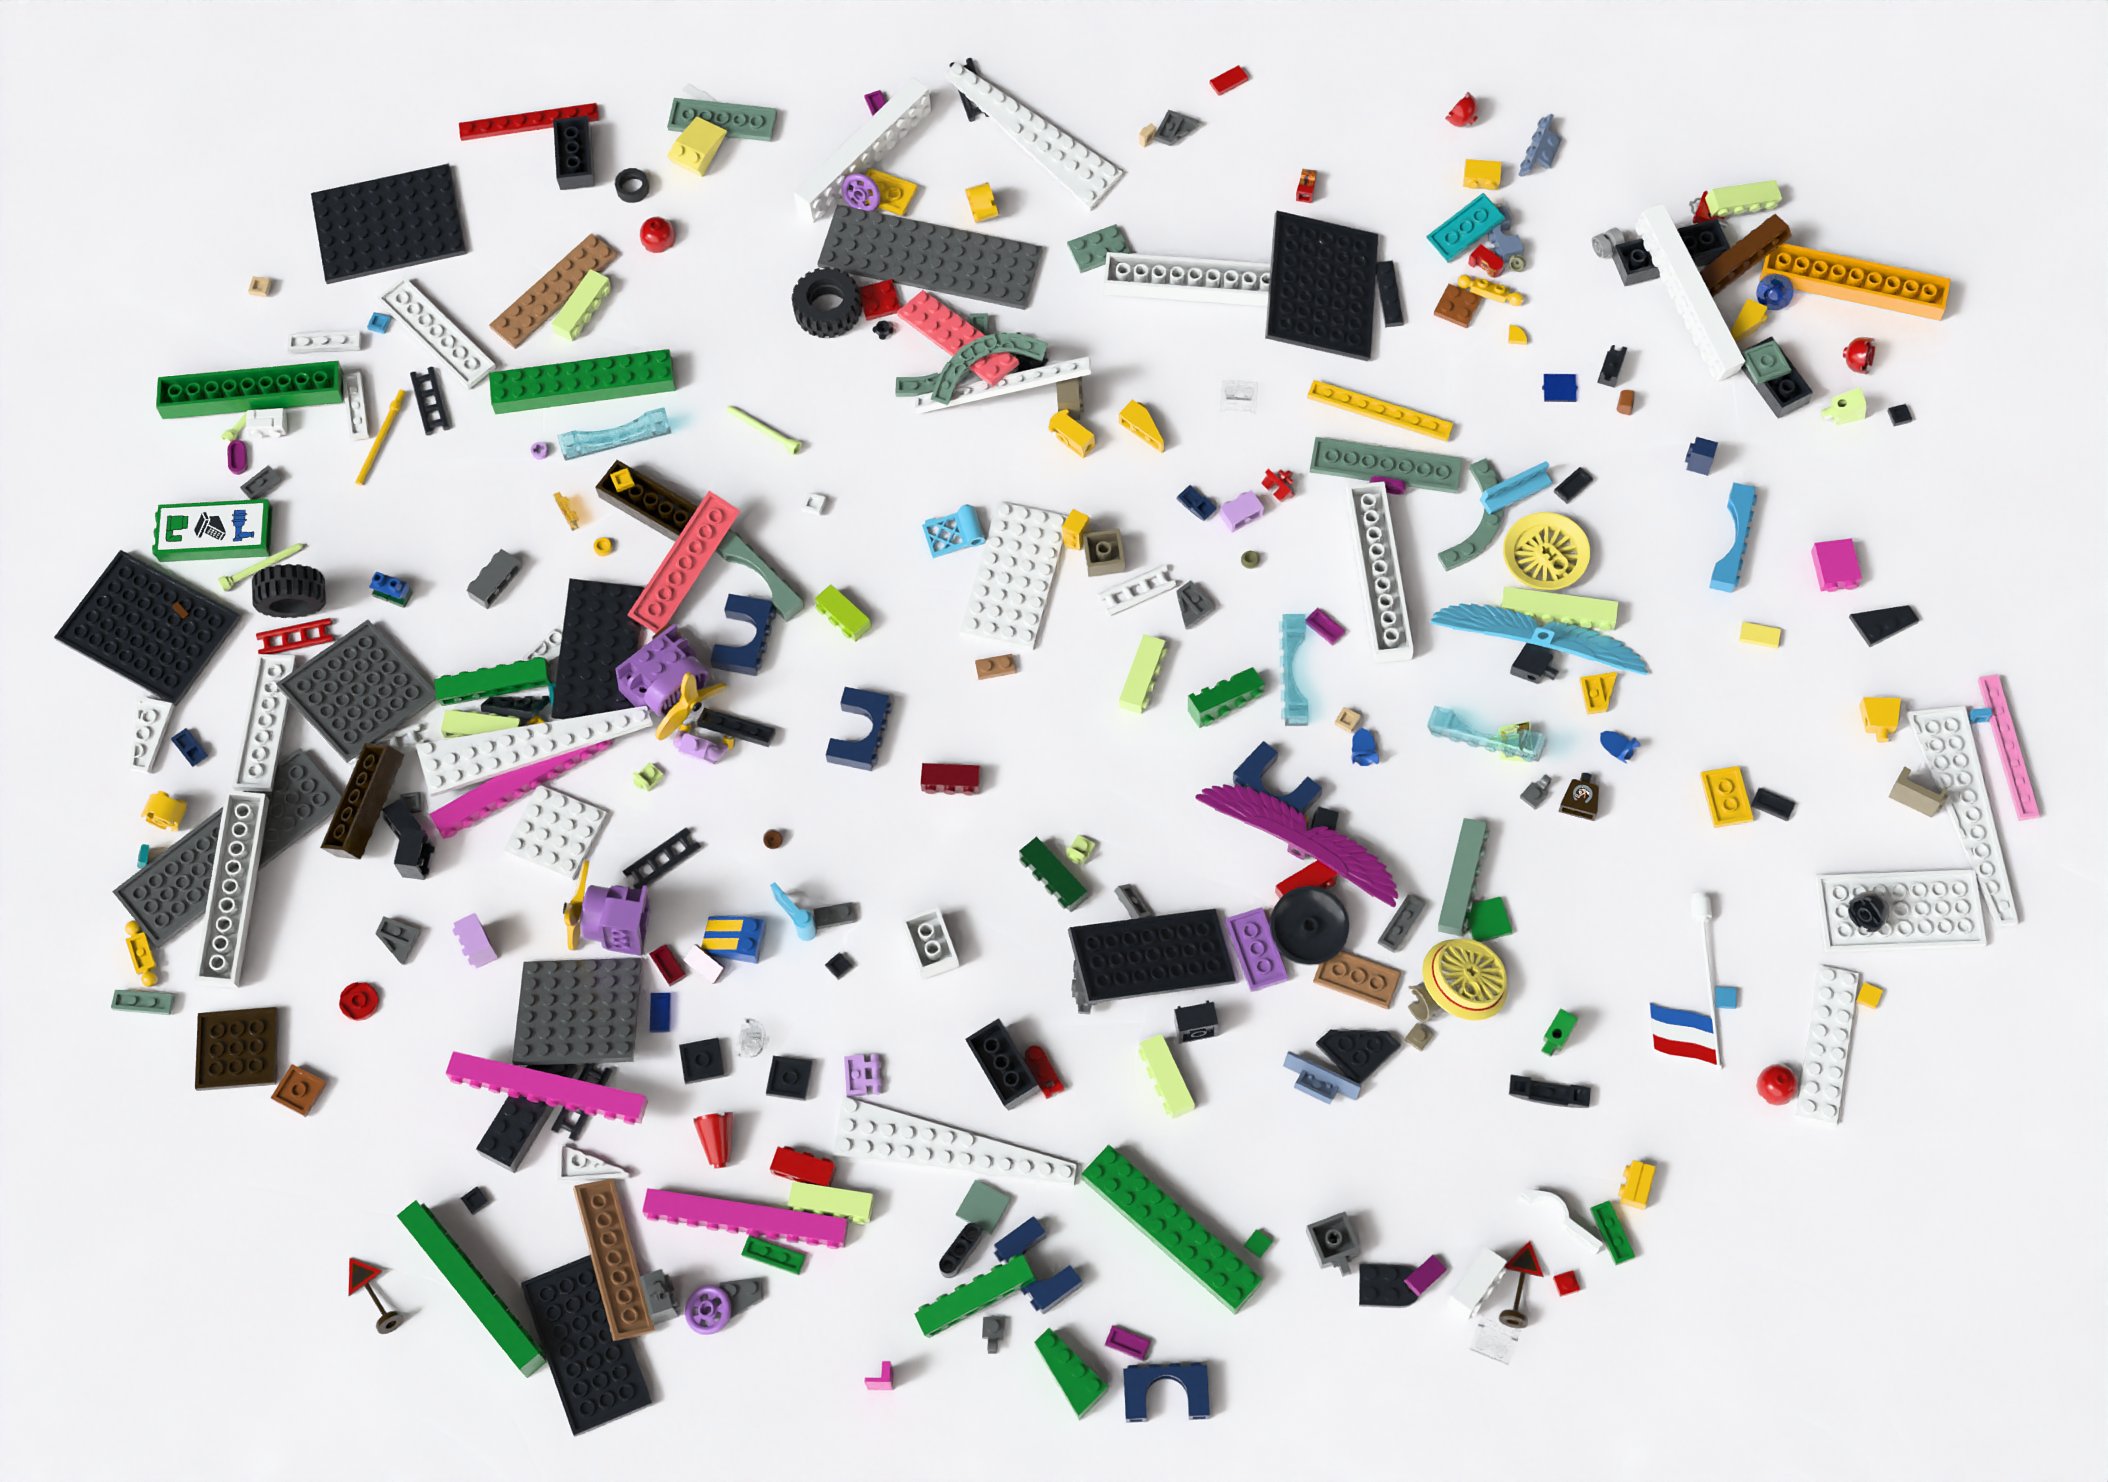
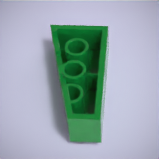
(1225, 697)
(1074, 1378)

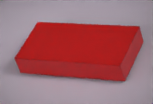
(1228, 80)

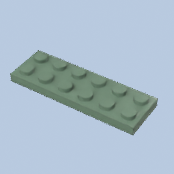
(737, 119)

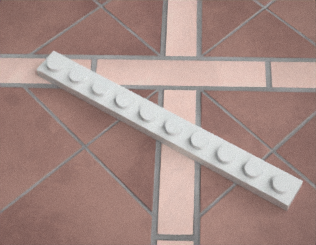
(1009, 383)

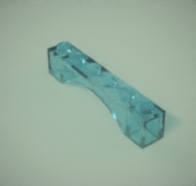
(583, 443)
(1295, 704)
(1523, 744)

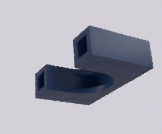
(746, 658)
(863, 752)
(1256, 765)
(1043, 1293)
(1139, 1380)

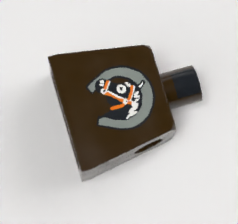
(1581, 798)

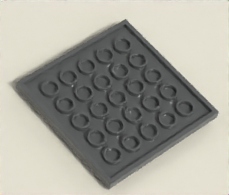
(357, 690)
(577, 1011)

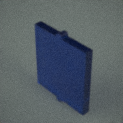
(1559, 387)

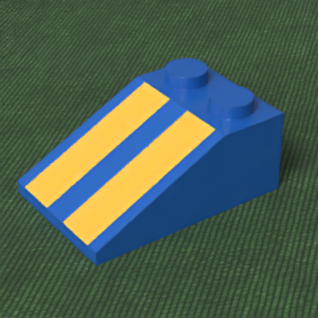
(734, 938)

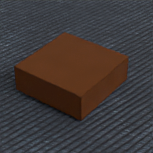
(180, 610)

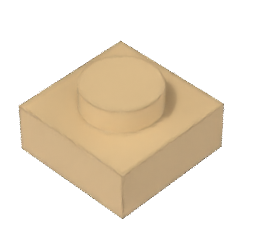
(1147, 135)
(259, 286)
(1347, 720)

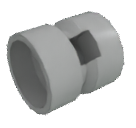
(1604, 243)

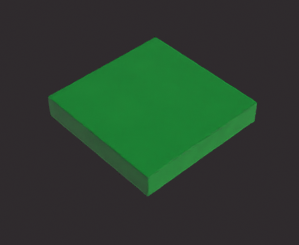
(1488, 920)

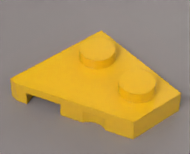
(1597, 691)

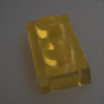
(564, 504)

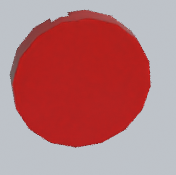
(358, 1001)

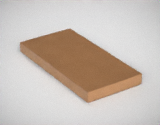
(1358, 979)

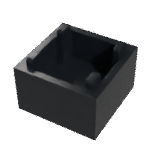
(413, 854)
(1196, 1022)

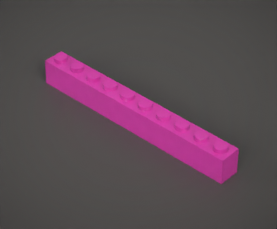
(505, 788)
(546, 1087)
(745, 1217)

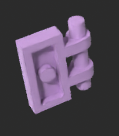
(856, 1075)

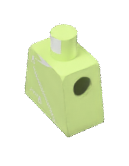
(1846, 407)

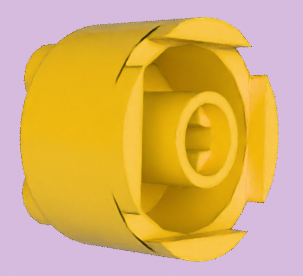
(981, 202)
(164, 811)

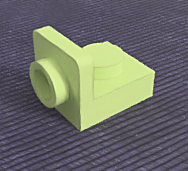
(647, 777)
(1080, 850)

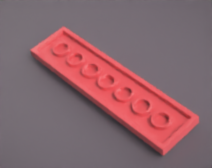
(952, 334)
(684, 562)

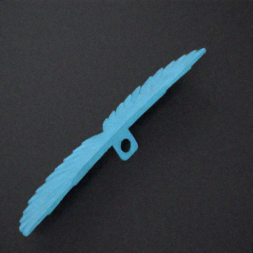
(1524, 628)

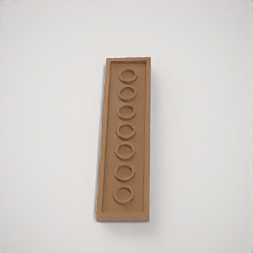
(551, 291)
(613, 1259)

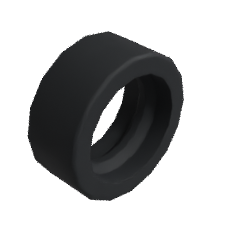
(628, 174)

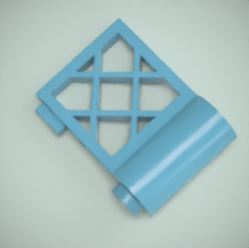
(968, 527)
(802, 918)

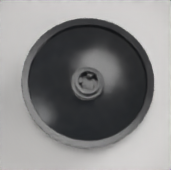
(1309, 925)

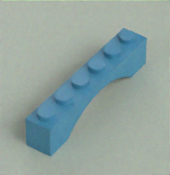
(1739, 505)

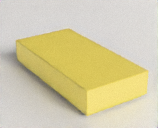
(1759, 635)

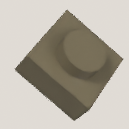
(1418, 1037)

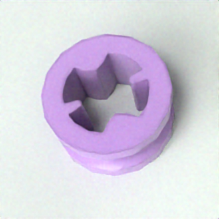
(544, 452)

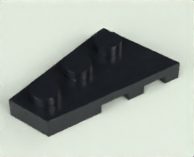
(1883, 623)
(523, 707)

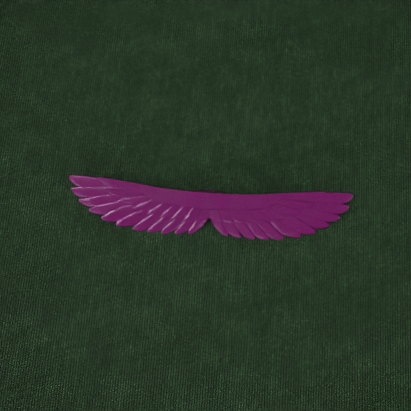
(1322, 844)

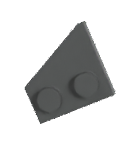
(1174, 127)
(1193, 604)
(397, 938)
(742, 1294)

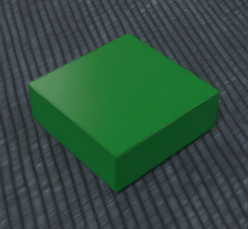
(1258, 1243)

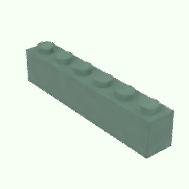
(1462, 877)

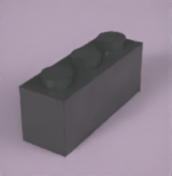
(494, 578)

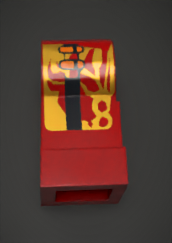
(1306, 185)
(1486, 260)

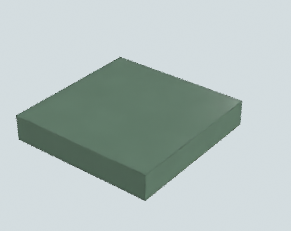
(1765, 362)
(983, 1206)

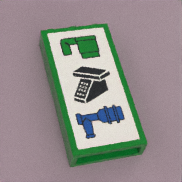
(213, 530)

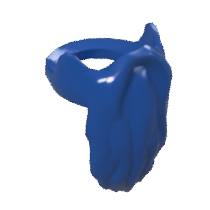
(1618, 745)
(1363, 748)

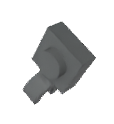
(1535, 794)
(993, 1331)

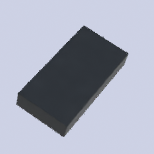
(1573, 485)
(1773, 804)

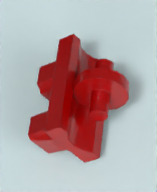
(1283, 490)

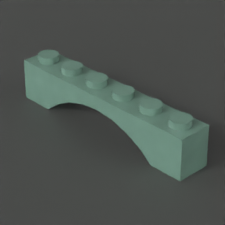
(783, 598)

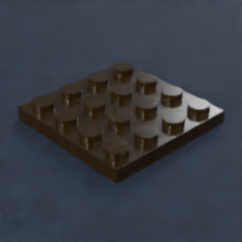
(236, 1048)

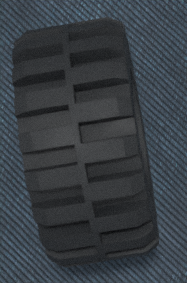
(822, 283)
(288, 591)

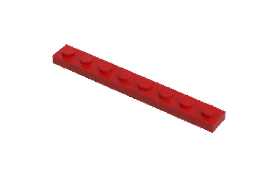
(524, 121)

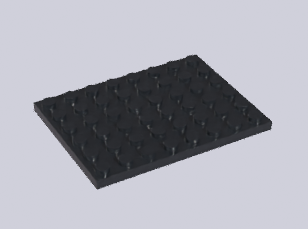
(388, 223)
(1321, 286)
(137, 634)

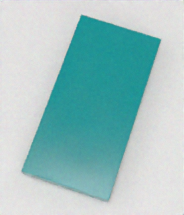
(1465, 227)

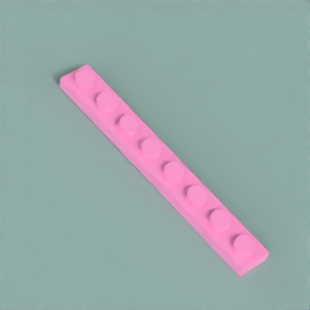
(2008, 748)

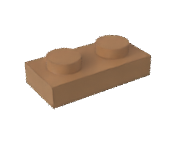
(995, 666)

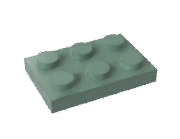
(1091, 249)

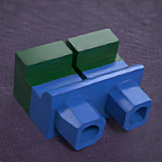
(390, 589)

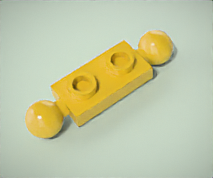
(1490, 290)
(141, 953)

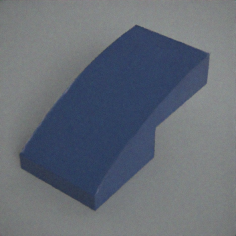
(1196, 504)
(189, 747)

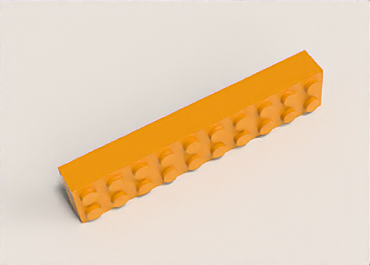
(1859, 281)

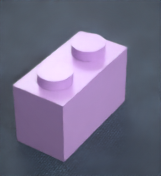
(1241, 511)

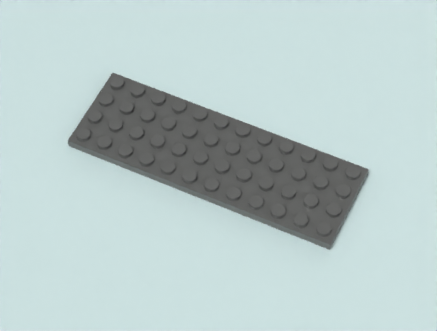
(930, 256)
(176, 884)

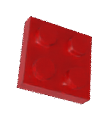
(879, 300)

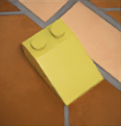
(697, 146)

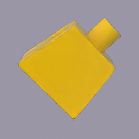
(1880, 716)

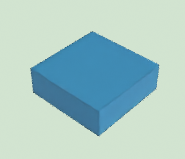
(379, 323)
(1979, 715)
(1725, 997)

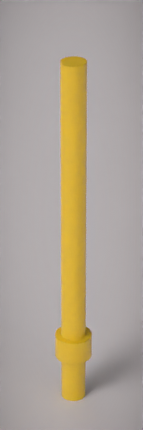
(394, 407)

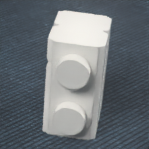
(266, 422)

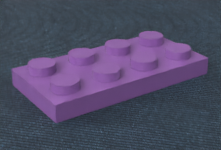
(1256, 950)

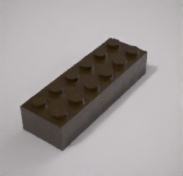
(648, 502)
(362, 801)

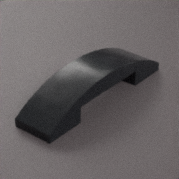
(1549, 1094)

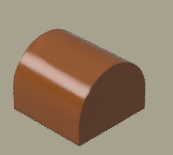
(1626, 402)

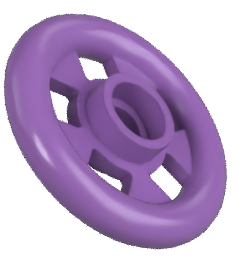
(858, 188)
(695, 1301)

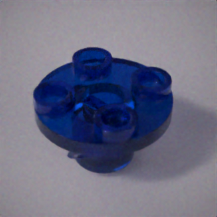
(1775, 291)

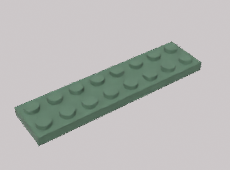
(1365, 461)

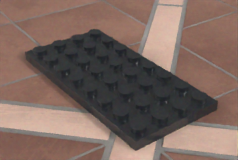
(594, 643)
(1151, 955)
(592, 1372)

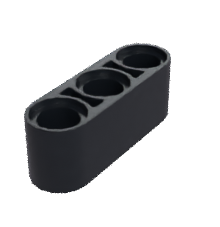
(959, 1260)

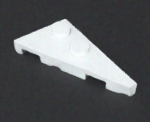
(578, 1167)

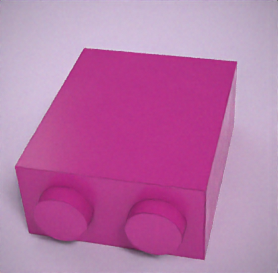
(1836, 565)

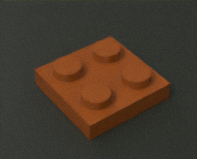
(1457, 305)
(298, 1090)

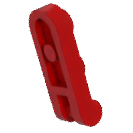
(1043, 1070)

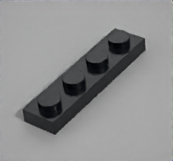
(1389, 294)
(736, 727)

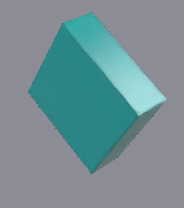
(143, 856)

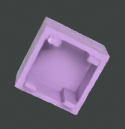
(475, 941)

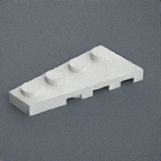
(548, 647)
(150, 725)

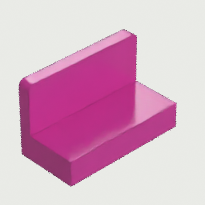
(885, 1381)

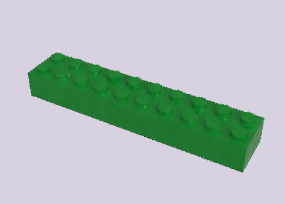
(581, 381)
(249, 389)
(1172, 1229)
(468, 1284)

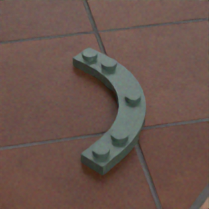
(981, 348)
(925, 384)
(1485, 531)

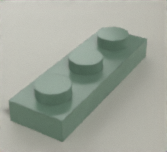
(142, 1002)

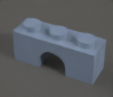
(1505, 245)

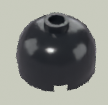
(1869, 911)

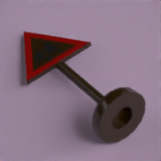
(1525, 1263)
(360, 1276)

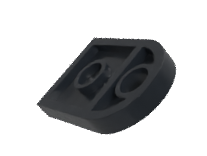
(1384, 1286)

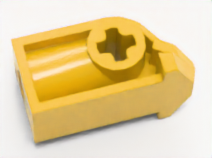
(1071, 433)

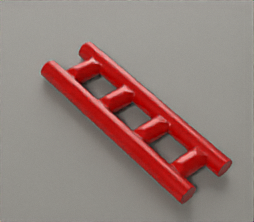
(302, 628)

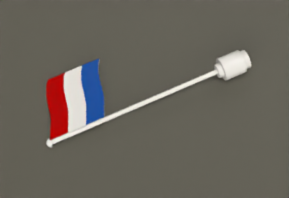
(1685, 1032)

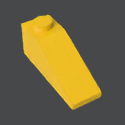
(1749, 320)
(1138, 421)

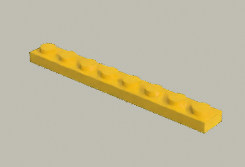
(1380, 410)

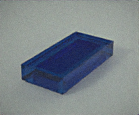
(660, 1012)

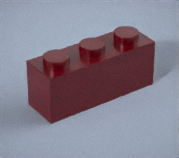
(950, 778)

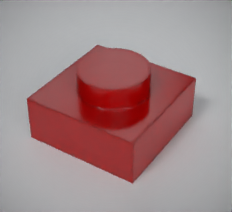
(1566, 1283)

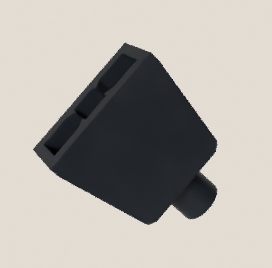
(1534, 664)

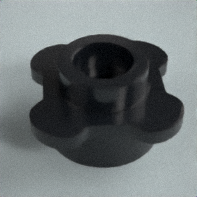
(883, 325)

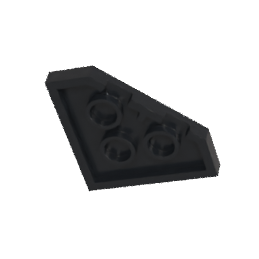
(1358, 1051)

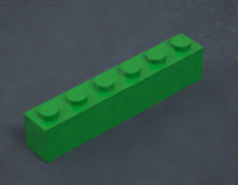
(493, 681)
(975, 1296)

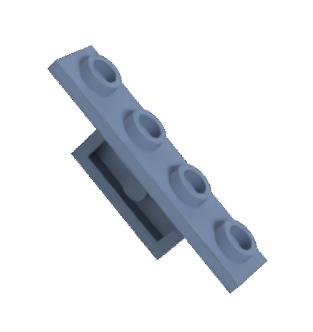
(1542, 148)
(1320, 1081)

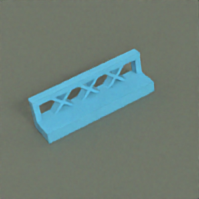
(1516, 488)

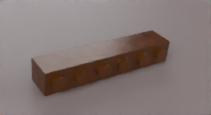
(1745, 254)

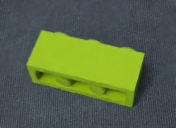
(842, 613)

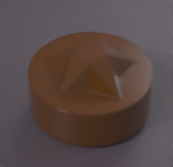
(772, 839)

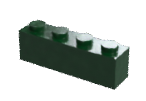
(1053, 874)

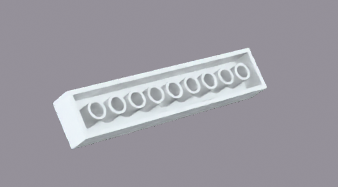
(863, 149)
(1186, 279)
(1689, 292)
(1379, 572)
(232, 889)

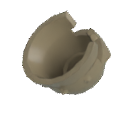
(1427, 1005)

